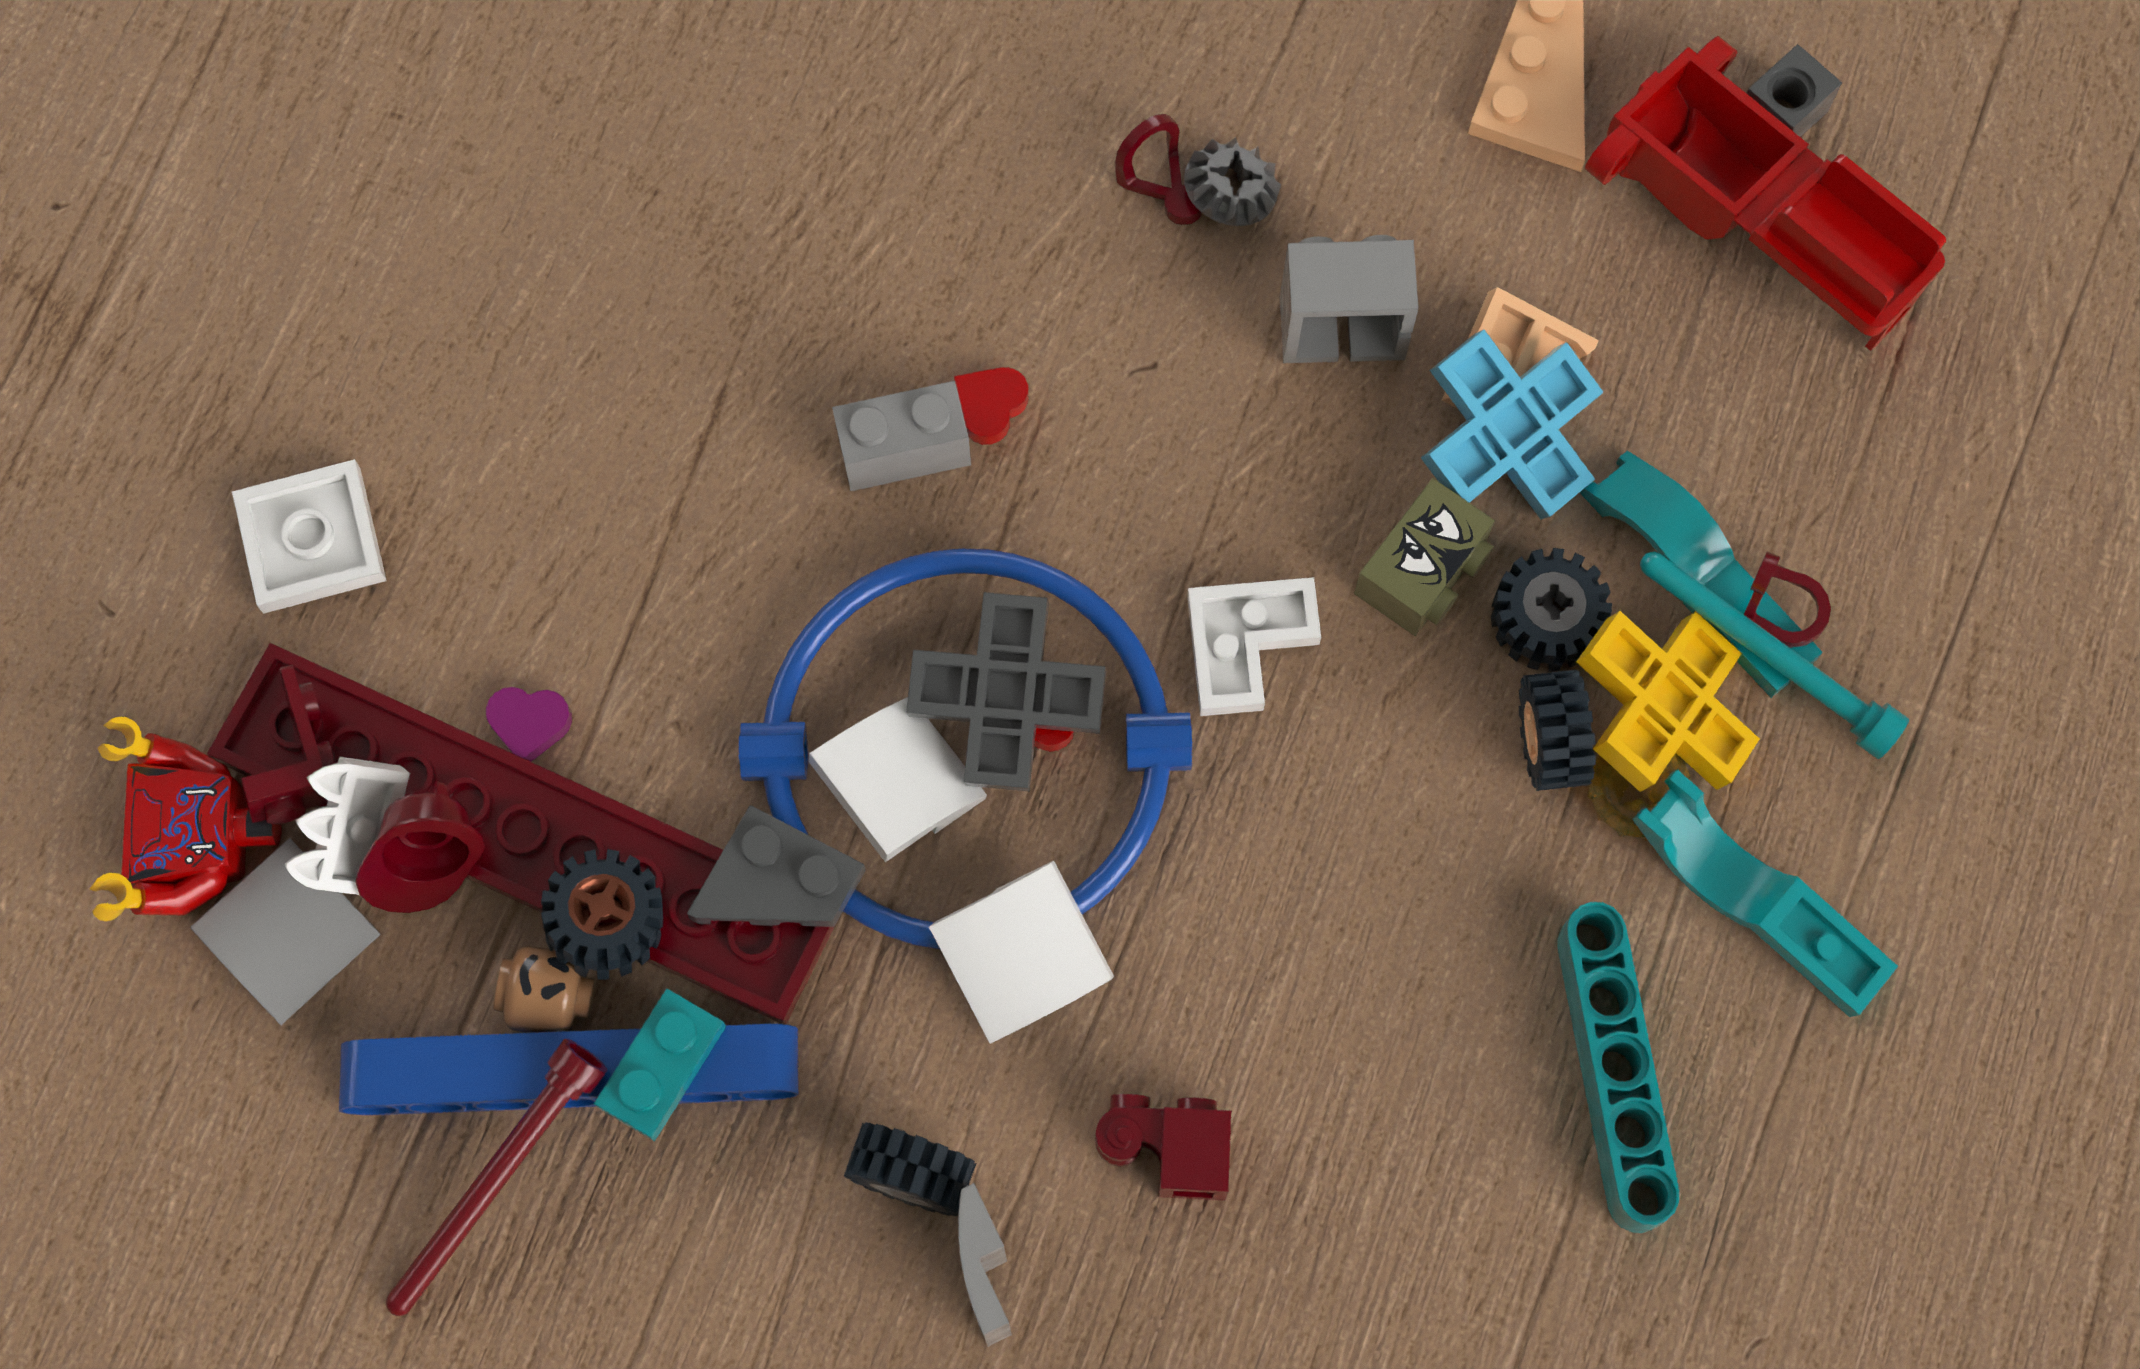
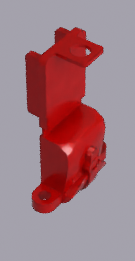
(1732, 163)

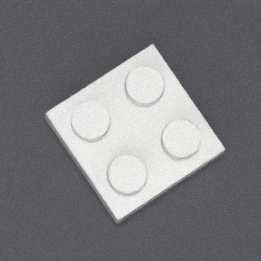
(308, 536)

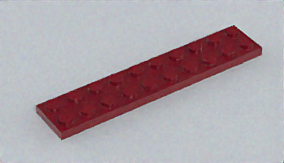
(528, 824)

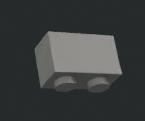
(902, 435)

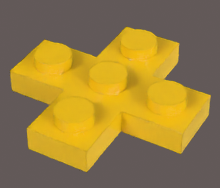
(1667, 701)

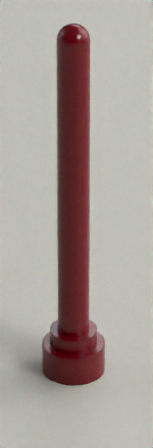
(570, 1074)

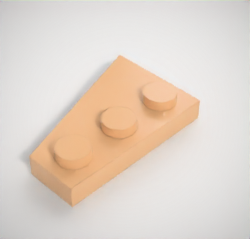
(1538, 84)

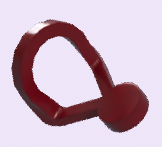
(1177, 202)
(1770, 568)

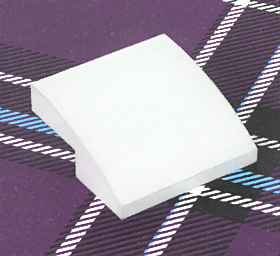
(895, 778)
(1021, 952)

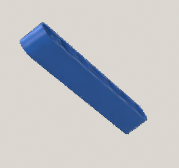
(511, 1069)

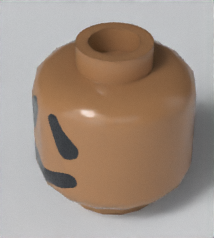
(541, 992)

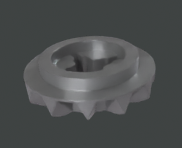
(1212, 190)

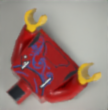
(180, 827)

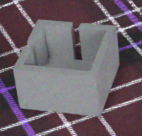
(1362, 280)

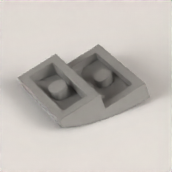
(283, 935)
(980, 1252)

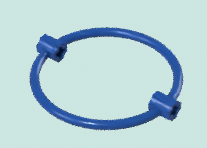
(1154, 740)

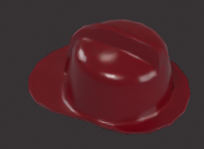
(419, 853)

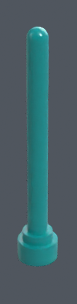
(1873, 724)

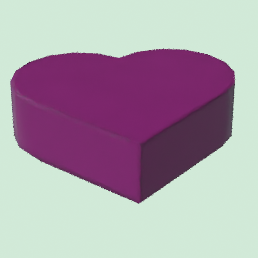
(527, 721)

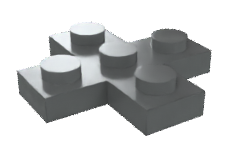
(1006, 691)

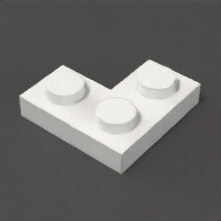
(1233, 625)

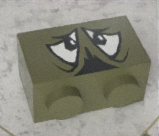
(1425, 557)

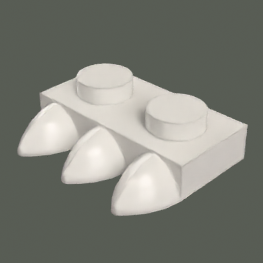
(348, 824)

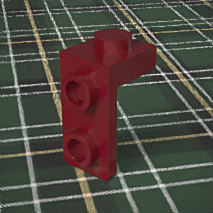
(286, 792)

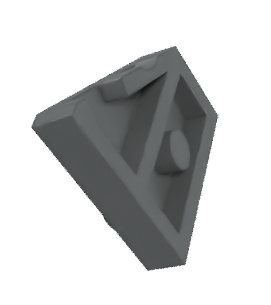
(776, 877)

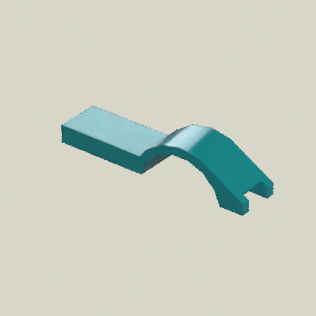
(1694, 542)
(1764, 899)

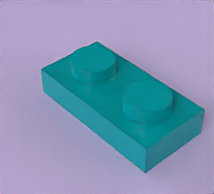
(660, 1065)

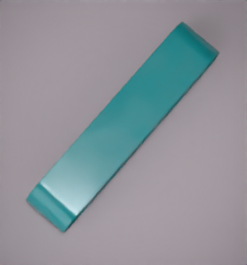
(1610, 1098)

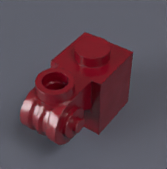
(1187, 1140)

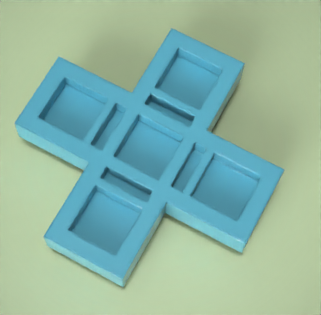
(1512, 424)

